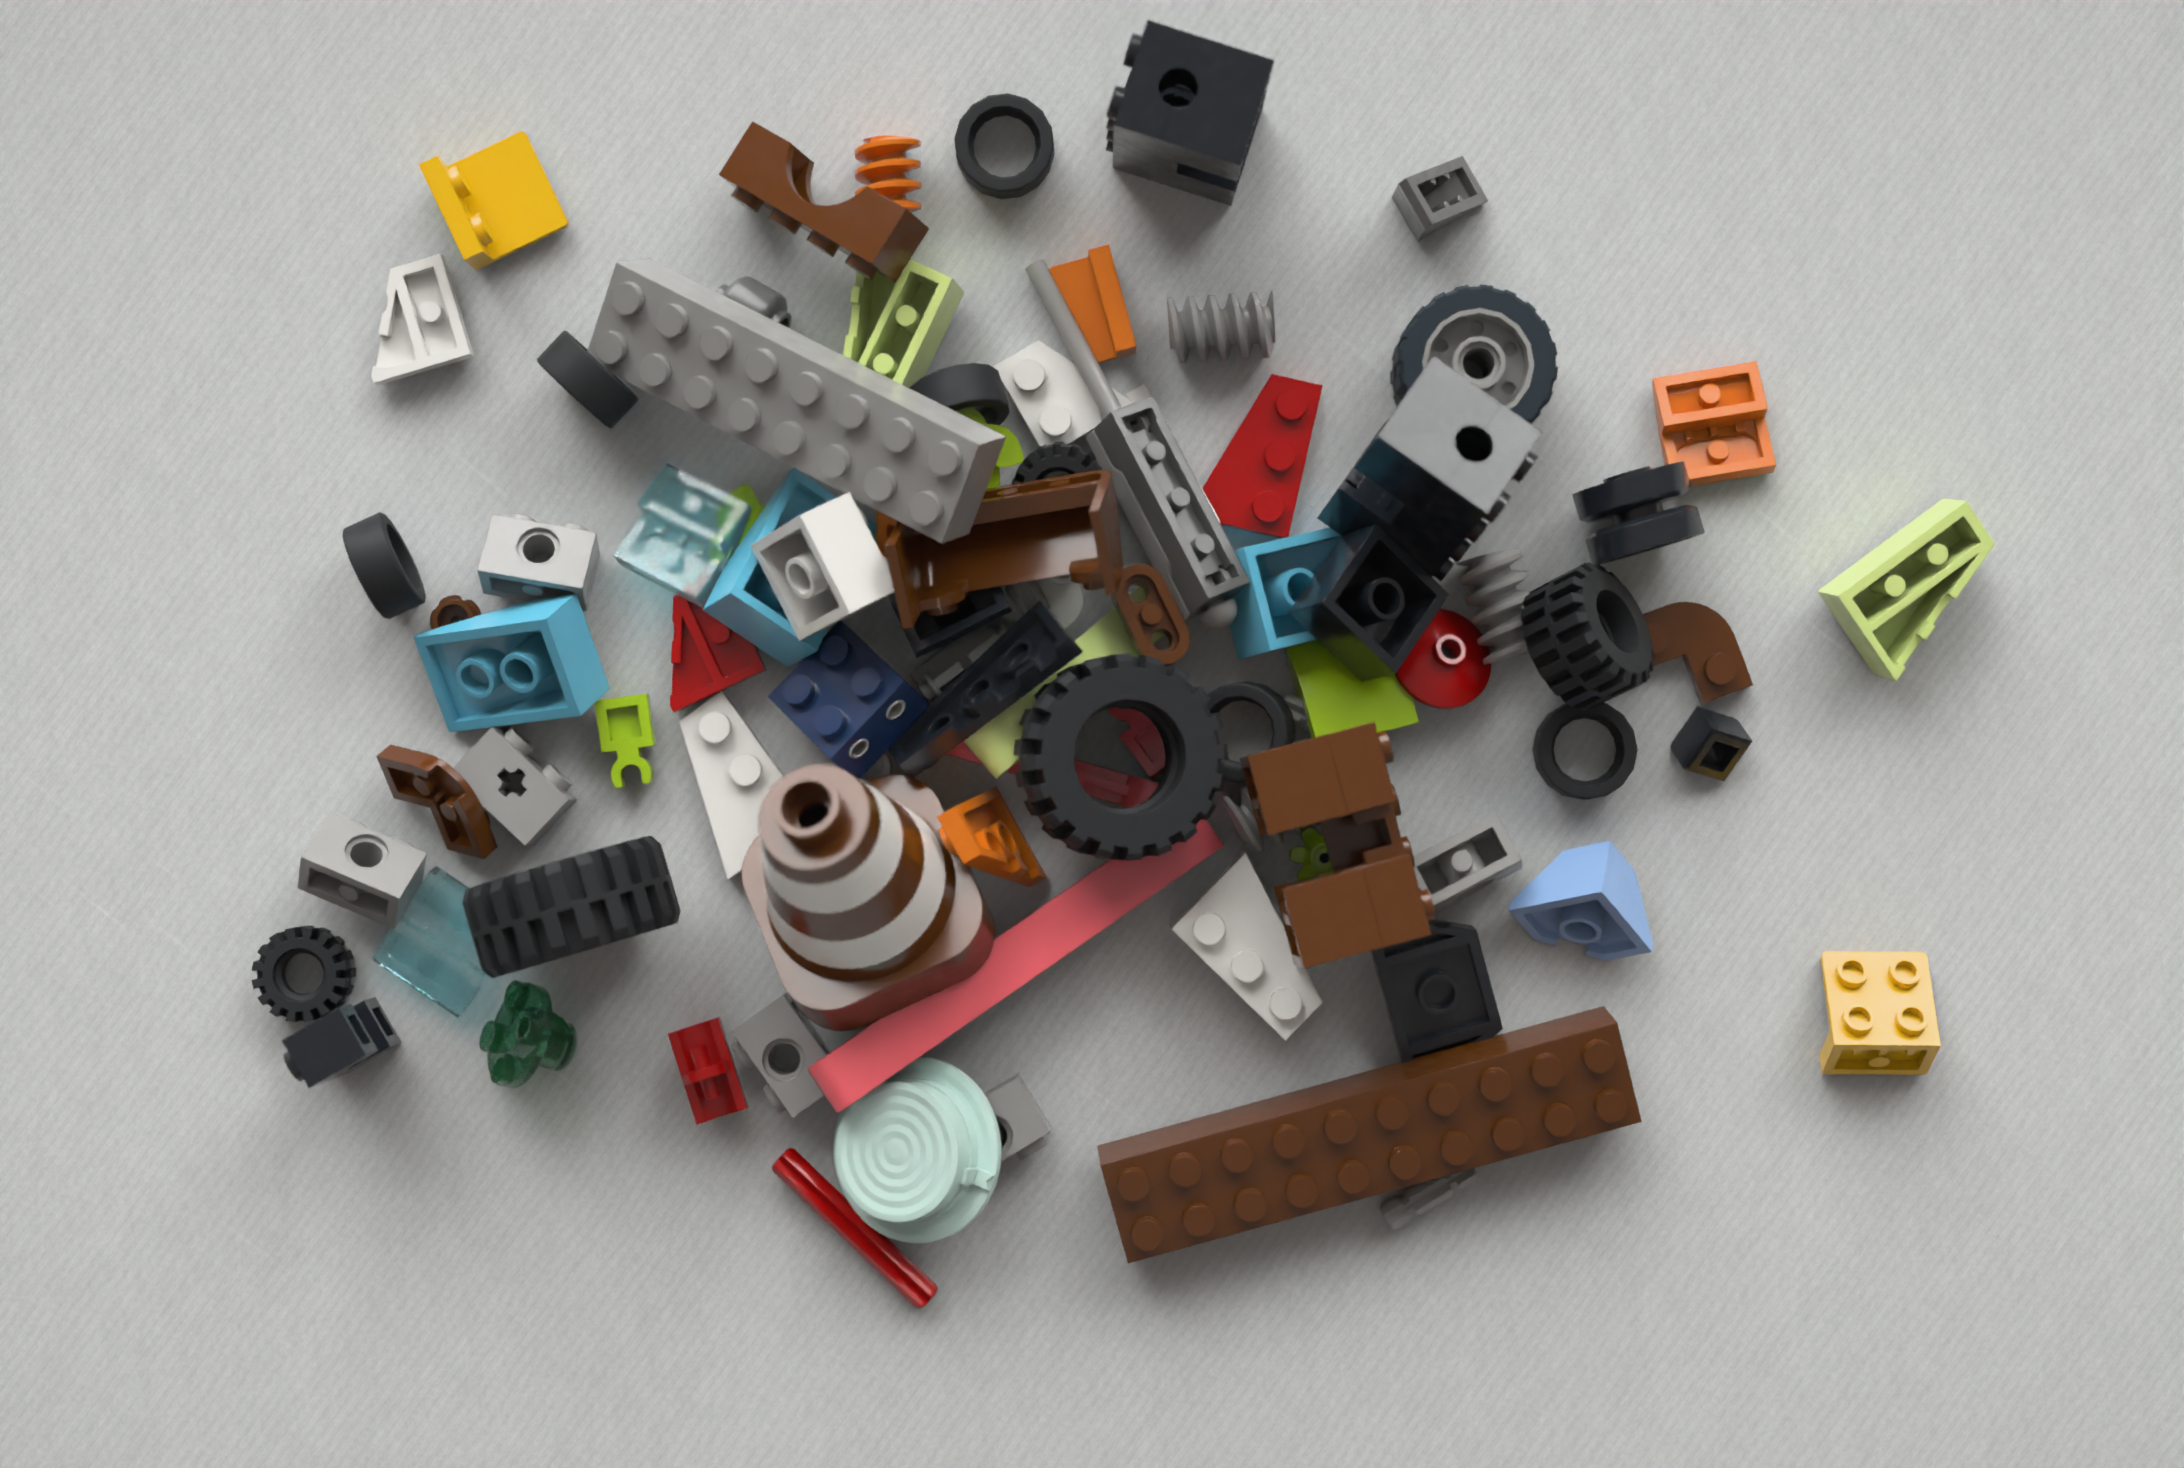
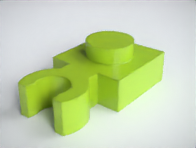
(626, 727)

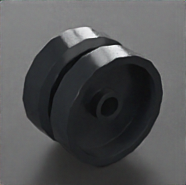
(1638, 513)

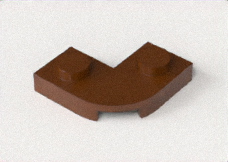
(1705, 645)
(437, 785)

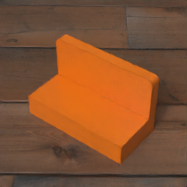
(1097, 303)

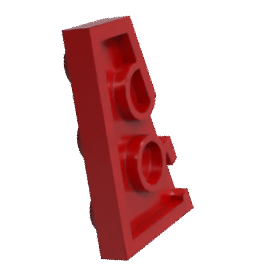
(1265, 461)

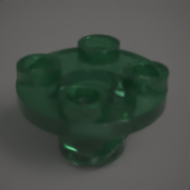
(526, 1036)

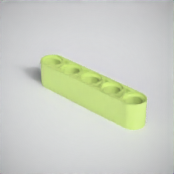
(996, 740)

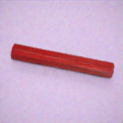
(841, 1217)

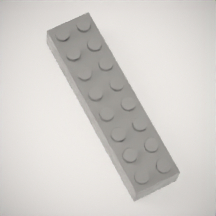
(795, 399)

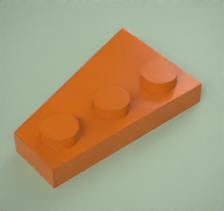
(990, 839)

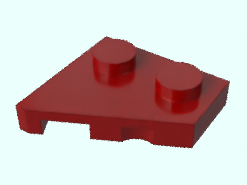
(706, 656)

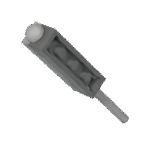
(1153, 483)

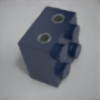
(848, 701)

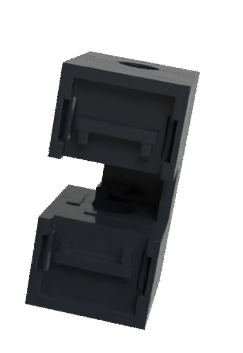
(1187, 111)
(1436, 470)

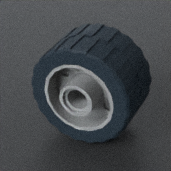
(1486, 328)

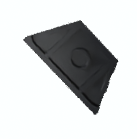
(1437, 990)

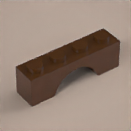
(867, 227)

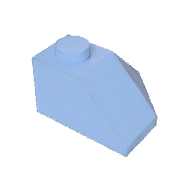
(1587, 899)

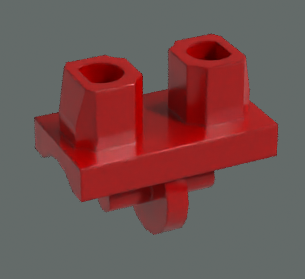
(708, 1070)

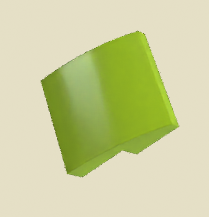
(1339, 700)

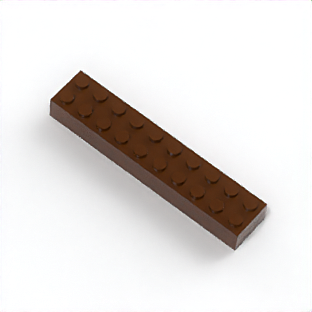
(1368, 1133)

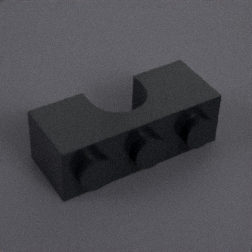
(339, 1042)

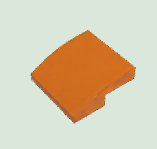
(1714, 423)

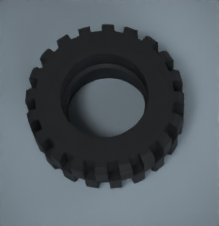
(1188, 741)
(571, 906)

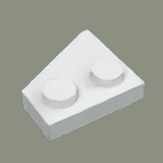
(420, 323)
(1050, 395)

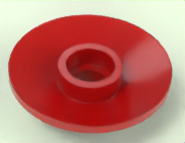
(1441, 680)

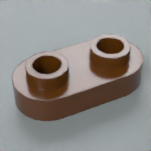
(1151, 616)

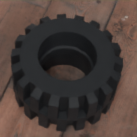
(1587, 636)

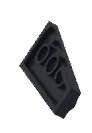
(995, 681)

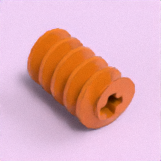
(887, 168)

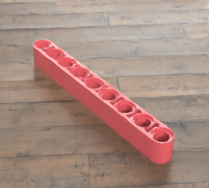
(1014, 960)

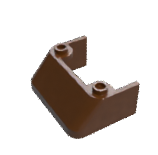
(1016, 538)

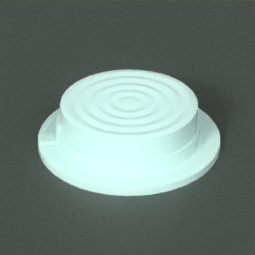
(919, 1153)

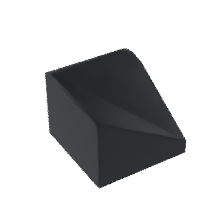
(1710, 743)

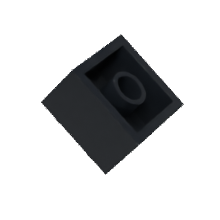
(1369, 603)

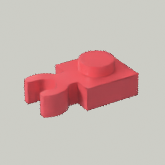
(1142, 740)

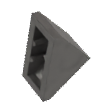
(1438, 197)

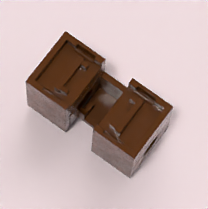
(1373, 886)

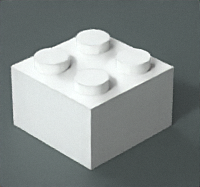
(824, 566)

